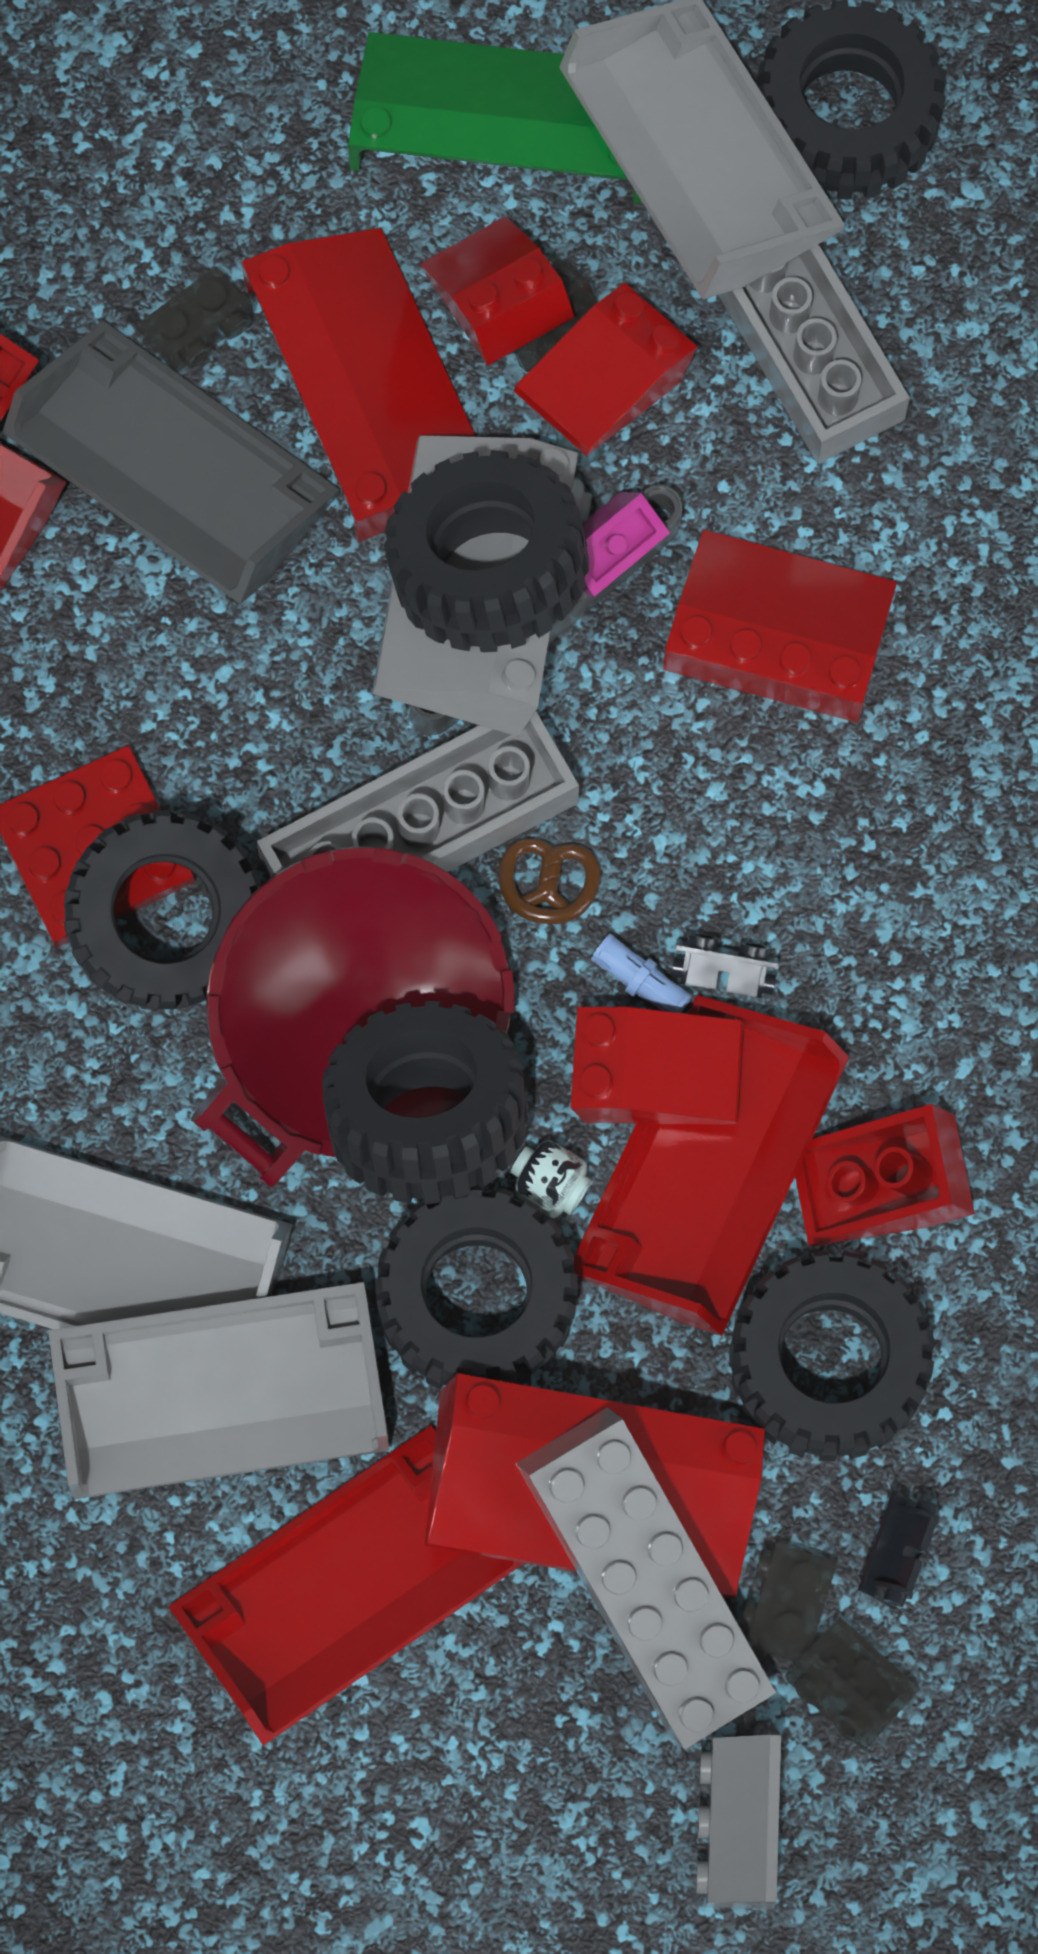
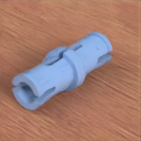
(640, 976)

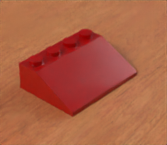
(779, 625)

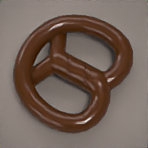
(548, 881)

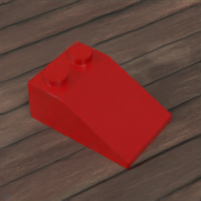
(499, 289)
(607, 369)
(655, 1067)
(884, 1177)

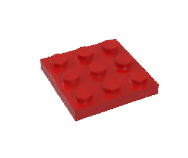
(60, 819)

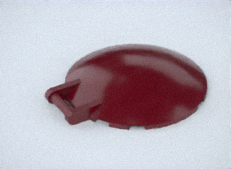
(315, 960)

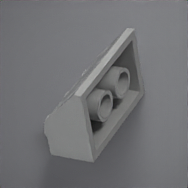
(740, 1822)

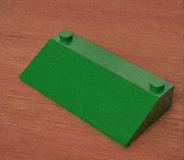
(473, 108)

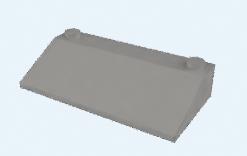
(698, 144)
(473, 686)
(115, 1247)
(218, 1390)

